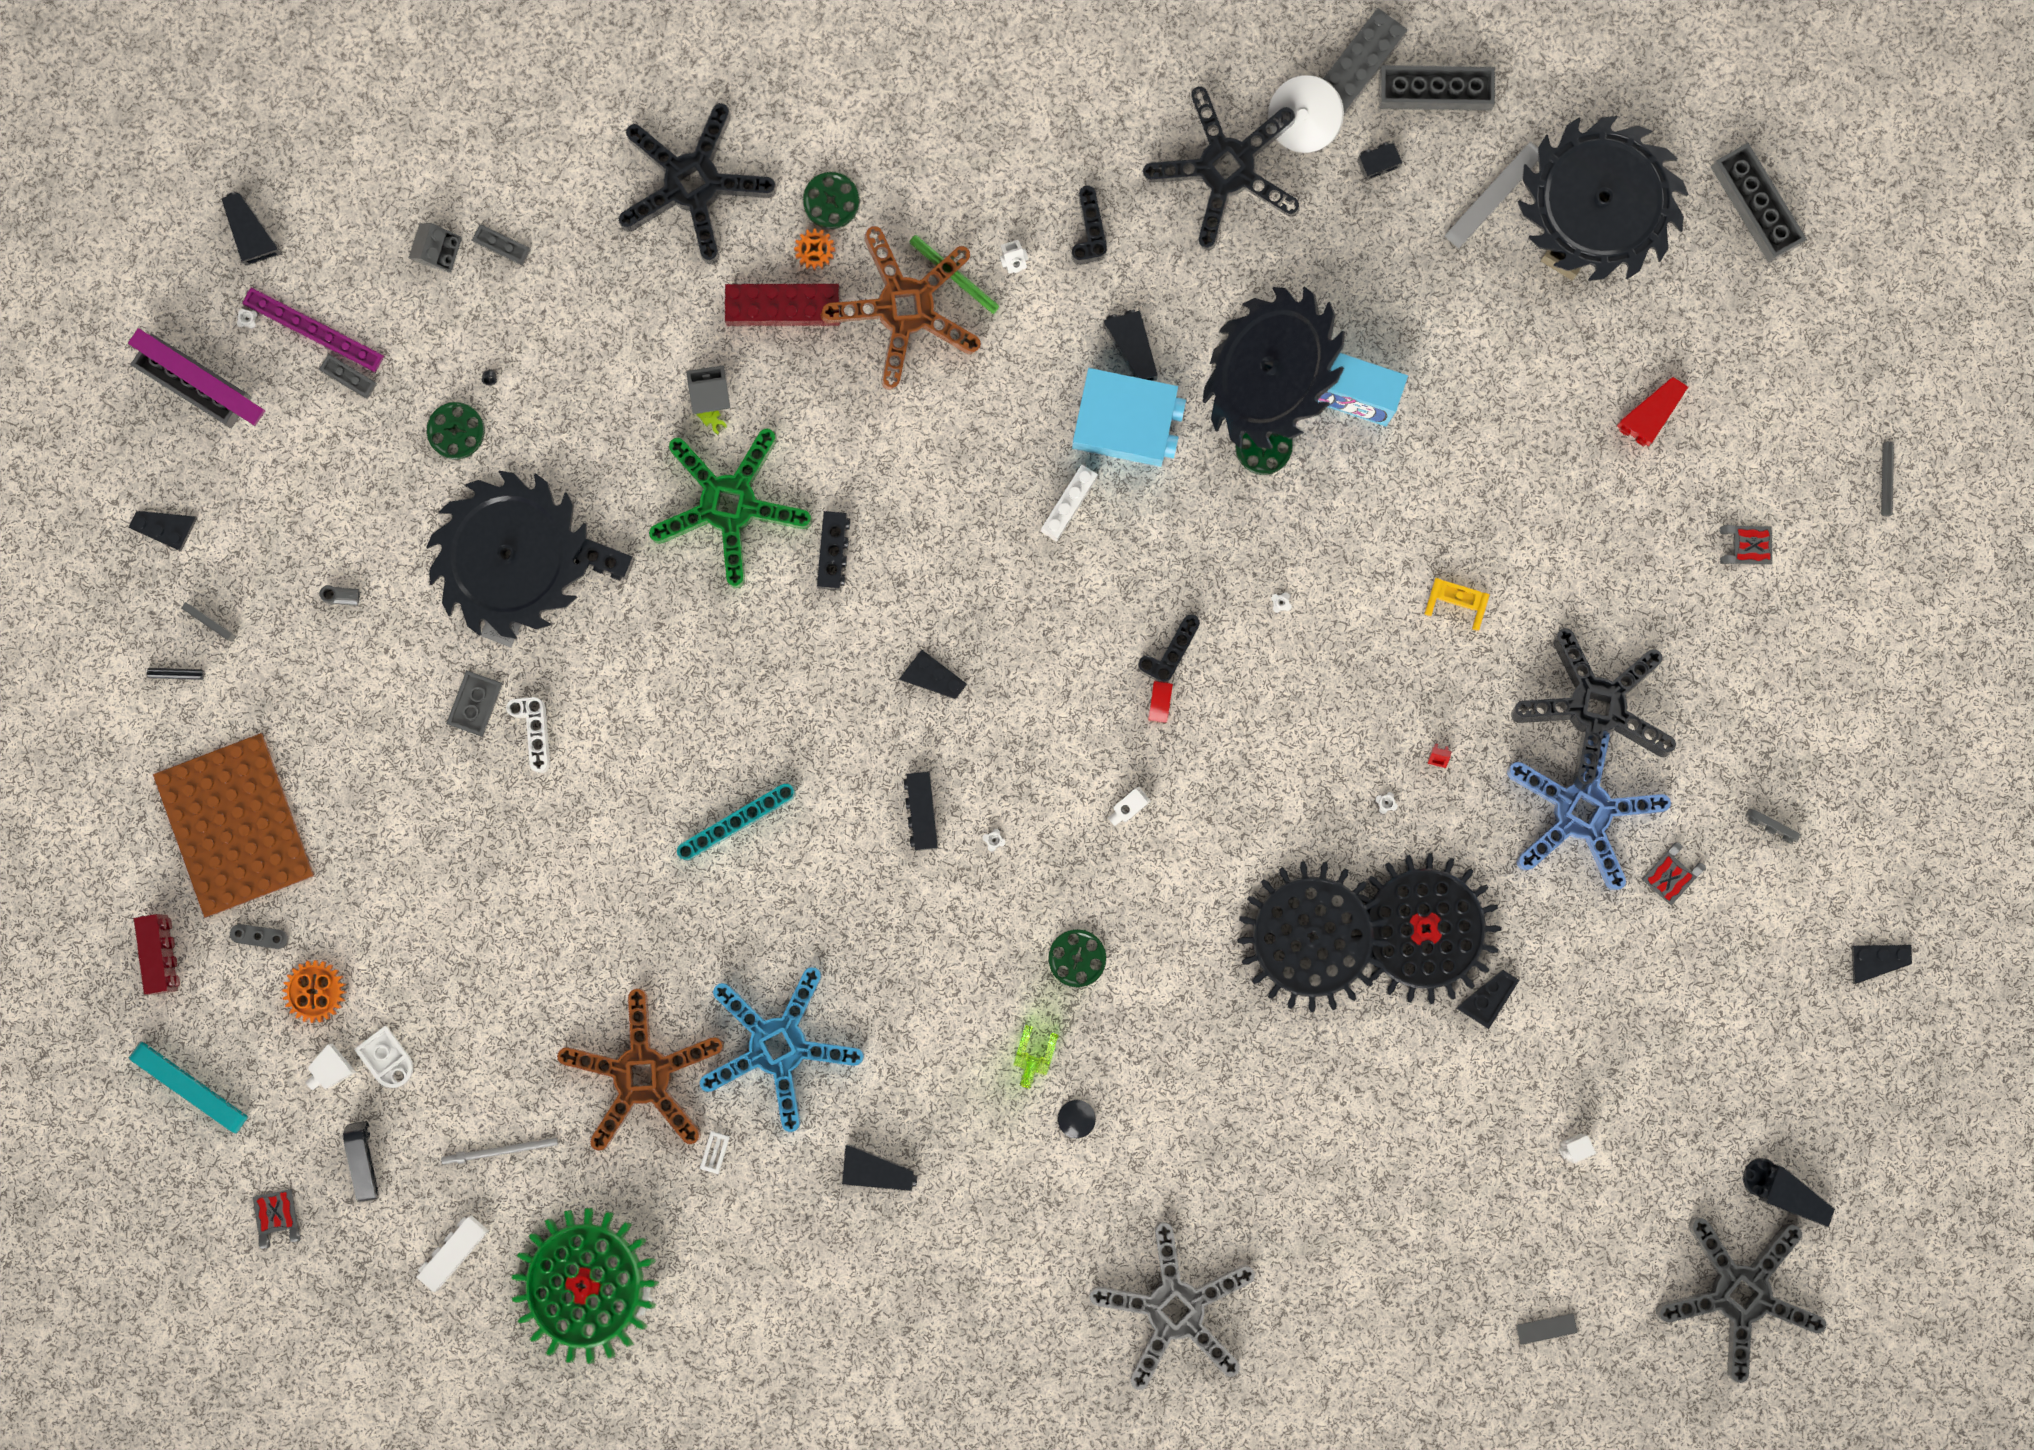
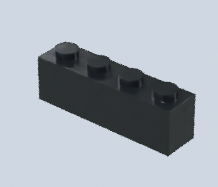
(922, 811)

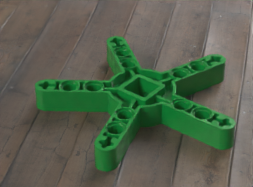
(747, 508)

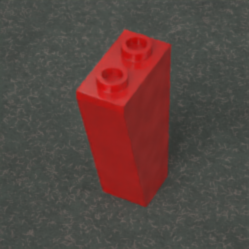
(1651, 415)

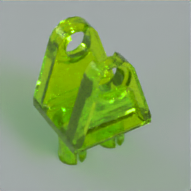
(1032, 1064)

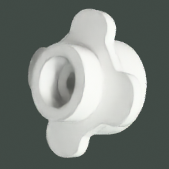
(242, 318)
(1280, 607)
(1391, 802)
(993, 845)

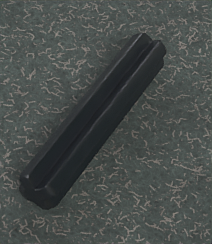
(174, 673)

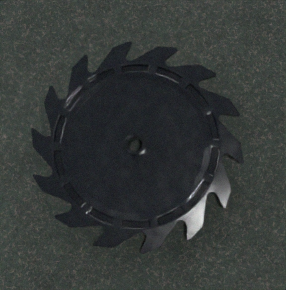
(1595, 230)
(1273, 367)
(539, 559)

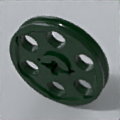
(822, 200)
(460, 437)
(1262, 468)
(1084, 966)

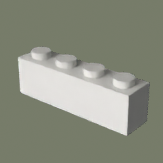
(1069, 503)
(452, 1254)

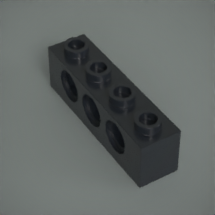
(830, 521)
(623, 561)

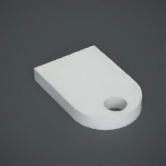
(384, 1057)

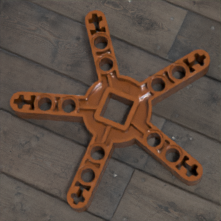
(885, 306)
(622, 1075)

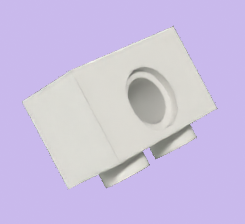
(1576, 1148)

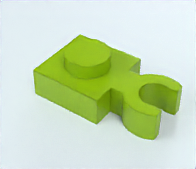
(712, 418)

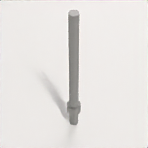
(462, 1157)

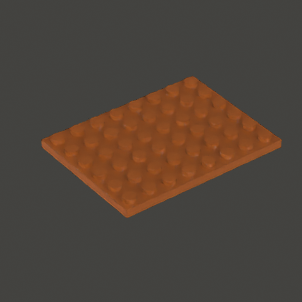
(233, 825)

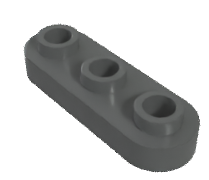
(1772, 826)
(267, 936)

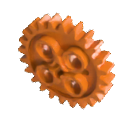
(296, 990)

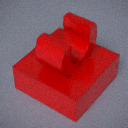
(1439, 757)

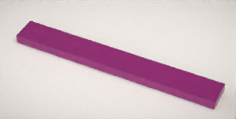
(313, 329)
(196, 377)

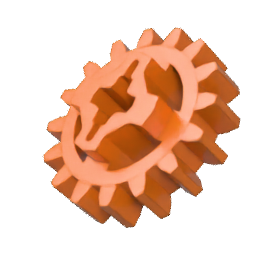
(809, 254)

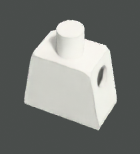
(1135, 800)
(329, 1068)

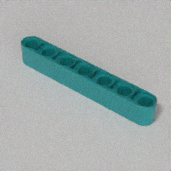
(729, 830)
(187, 1087)

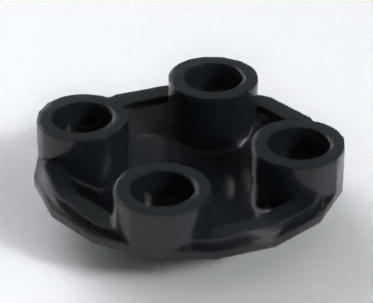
(1076, 1119)
(1755, 1175)

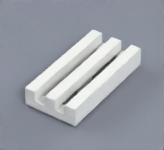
(724, 1147)

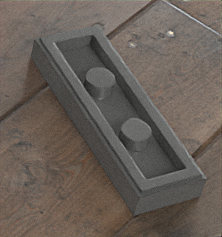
(501, 244)
(347, 376)
(208, 622)
(1546, 1328)

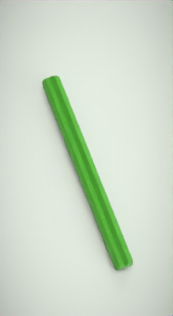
(958, 277)

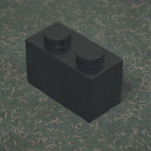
(1379, 161)

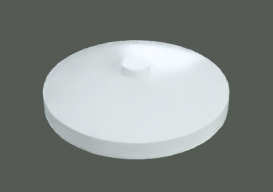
(1316, 112)

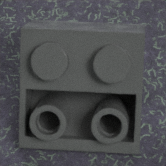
(435, 247)
(708, 389)

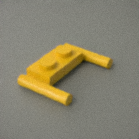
(1458, 596)

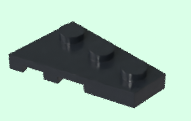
(166, 528)
(933, 676)
(1876, 960)
(1489, 999)

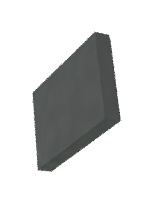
(474, 703)

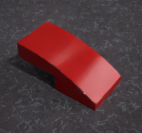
(1160, 702)

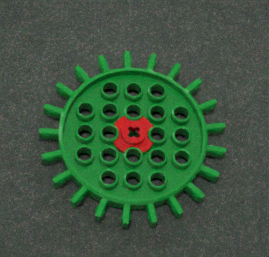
(629, 1294)

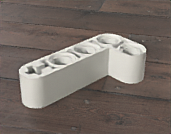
(533, 736)

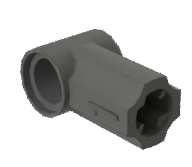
(341, 596)

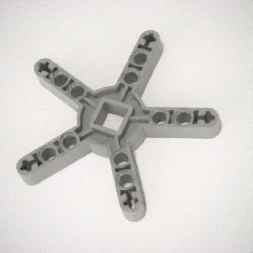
(1189, 1324)

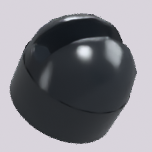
(485, 377)

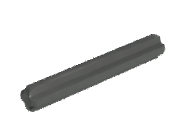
(1887, 478)

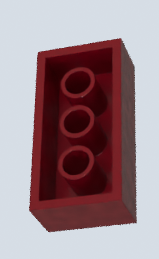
(156, 954)

